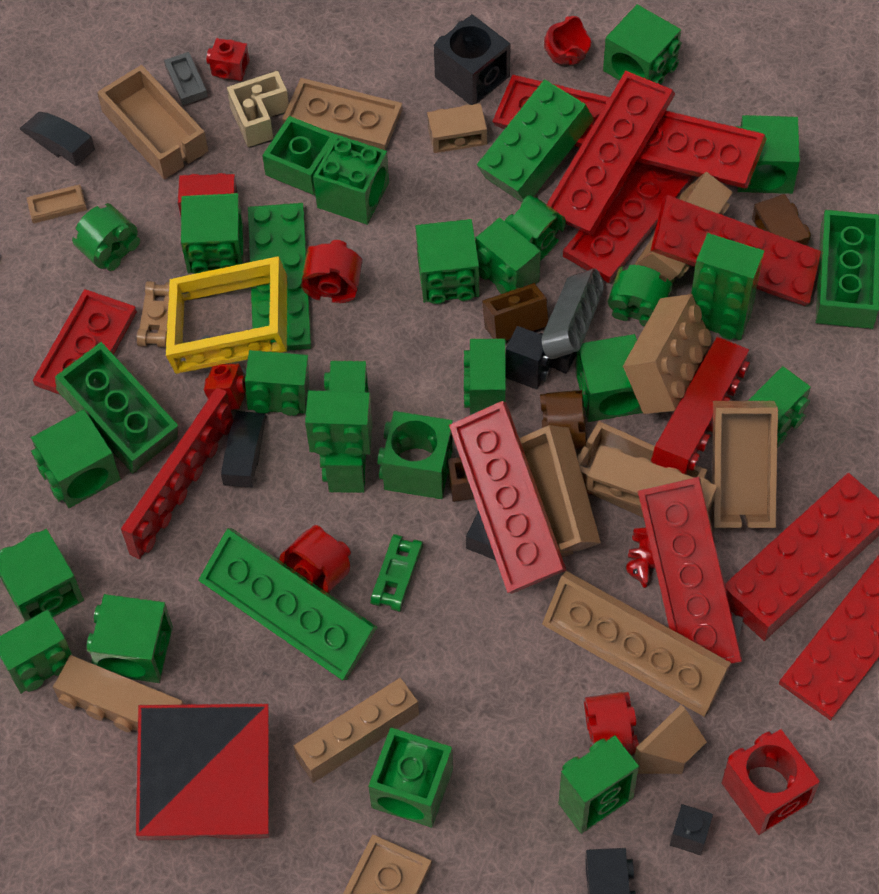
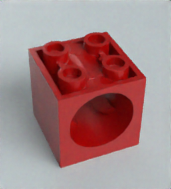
(766, 808)

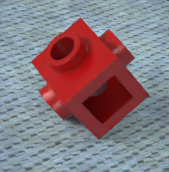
(228, 59)
(228, 378)

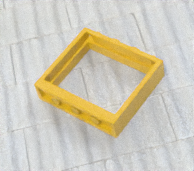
(232, 346)

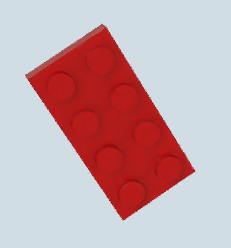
(90, 322)

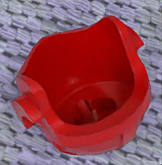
(567, 41)

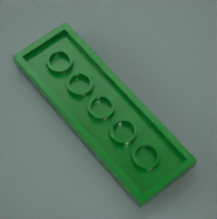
(281, 233)
(287, 604)

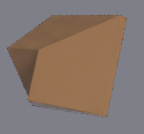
(669, 745)

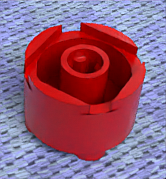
(332, 272)
(318, 558)
(611, 716)

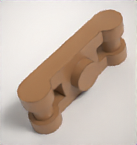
(154, 315)

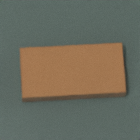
(56, 203)

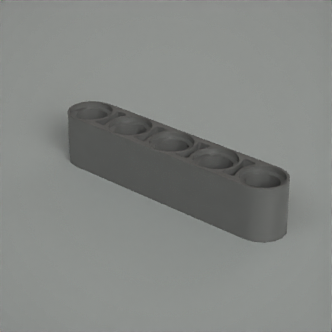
(572, 314)

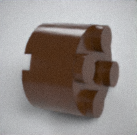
(567, 411)

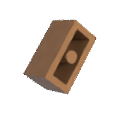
(457, 128)

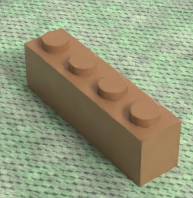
(622, 476)
(106, 693)
(356, 730)

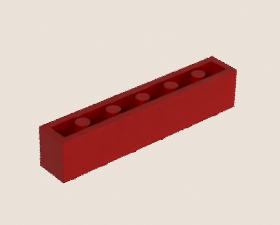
(693, 417)

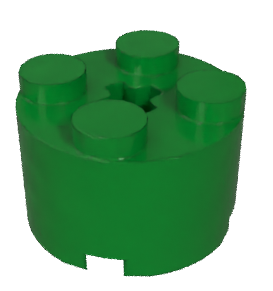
(537, 224)
(106, 237)
(637, 293)

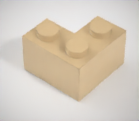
(255, 103)

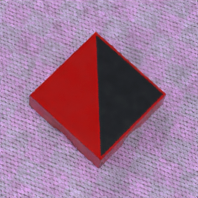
(202, 771)

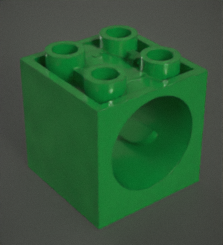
(642, 46)
(780, 156)
(351, 179)
(211, 232)
(447, 261)
(604, 380)
(416, 432)
(74, 459)
(38, 576)
(131, 637)
(411, 777)

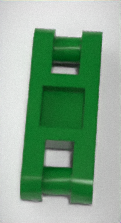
(396, 572)

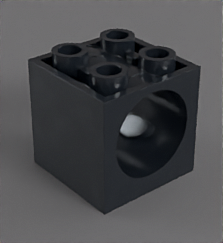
(472, 60)

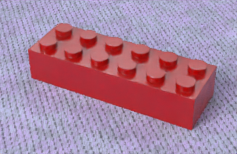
(804, 557)

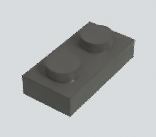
(185, 78)

